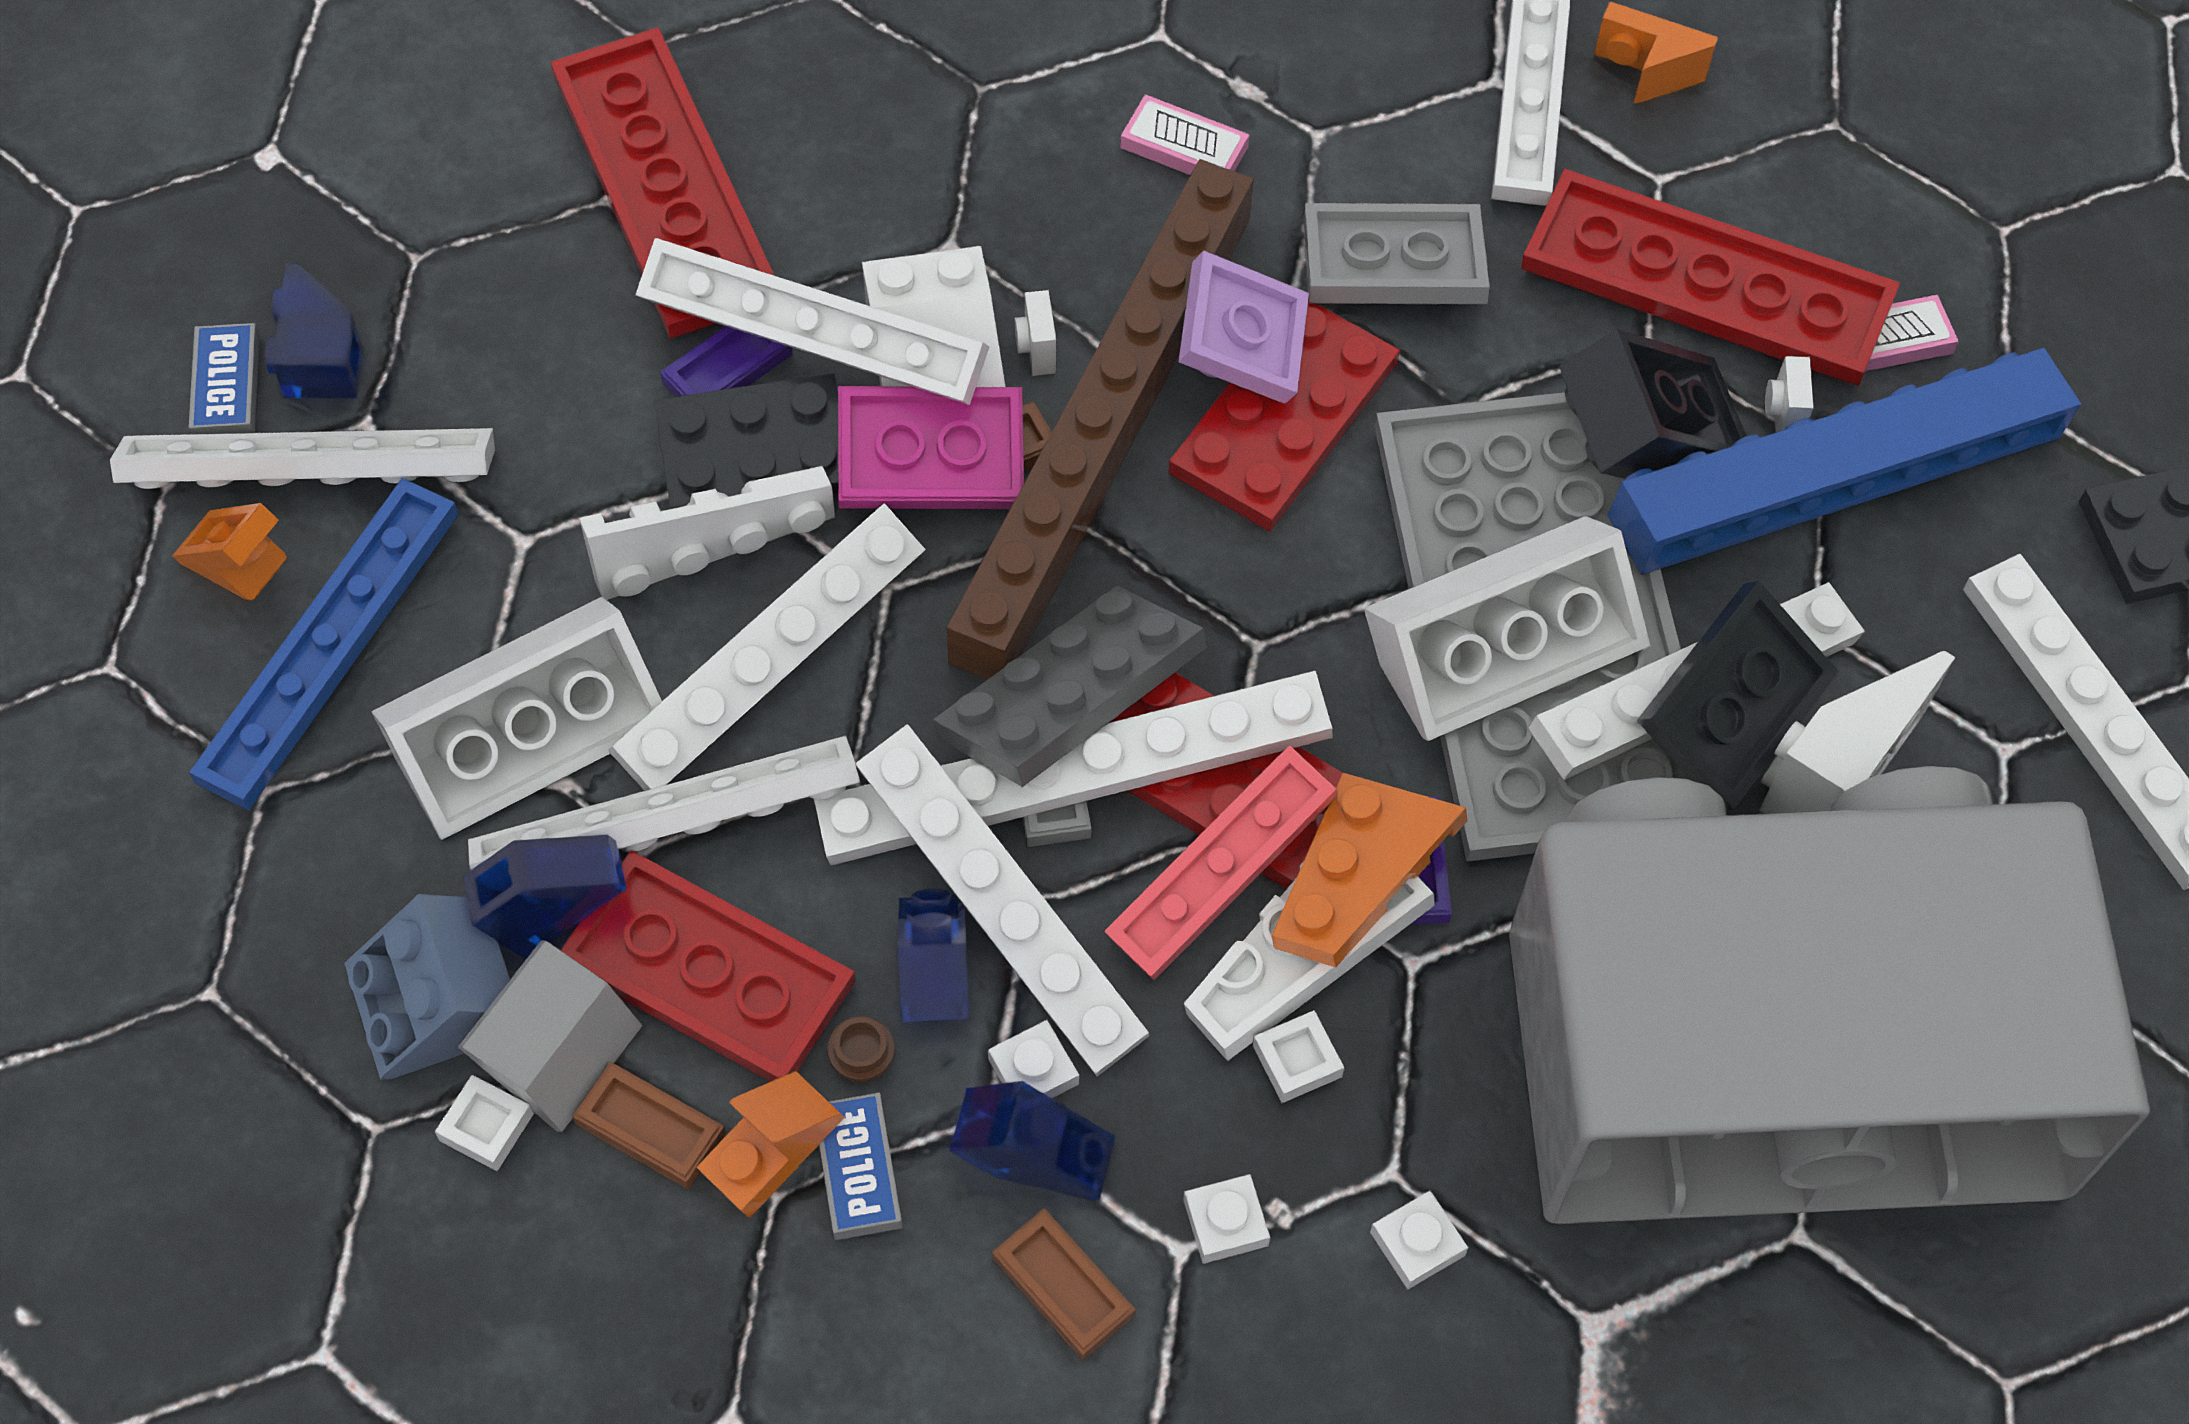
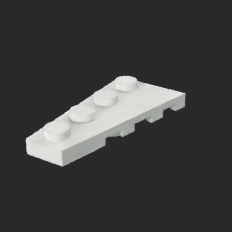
(683, 540)
(1262, 985)

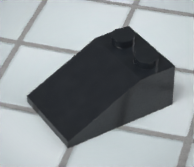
(1648, 403)

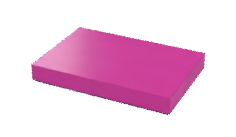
(929, 449)

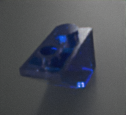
(315, 340)
(542, 888)
(932, 957)
(1032, 1140)

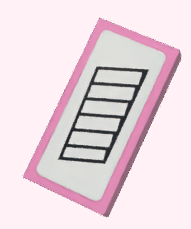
(1181, 137)
(1914, 333)

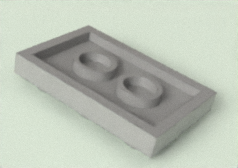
(1395, 253)

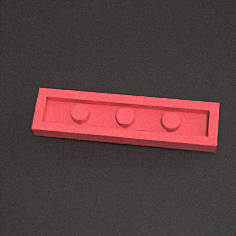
(1221, 862)

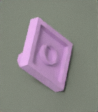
(1244, 327)

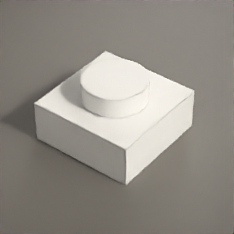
(1037, 334)
(1791, 394)
(1298, 1056)
(1035, 1059)
(484, 1122)
(1226, 1218)
(1418, 1240)

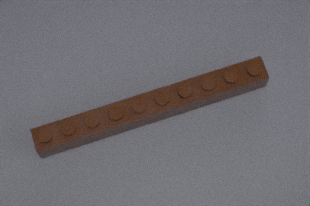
(1095, 429)

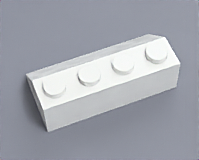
(1509, 626)
(519, 716)

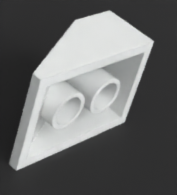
(941, 291)
(1850, 739)

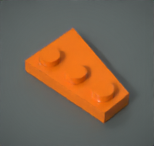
(1357, 863)

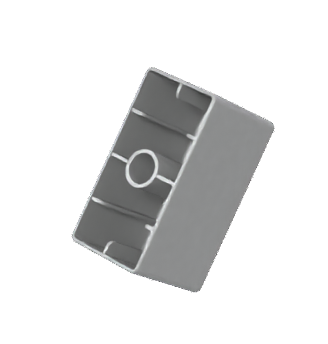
(1819, 1003)

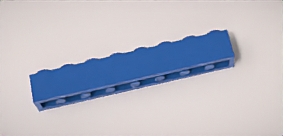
(1841, 459)

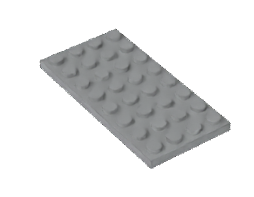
(1465, 489)

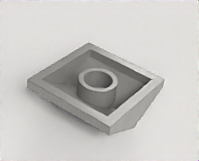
(551, 1034)

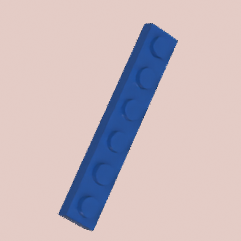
(324, 644)

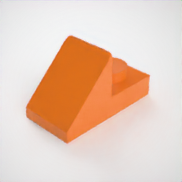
(1664, 51)
(234, 549)
(775, 1136)

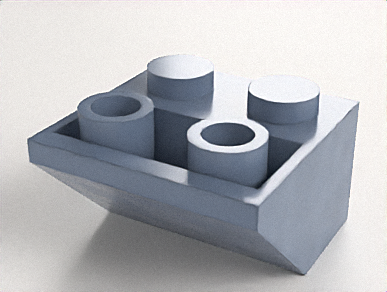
(424, 983)

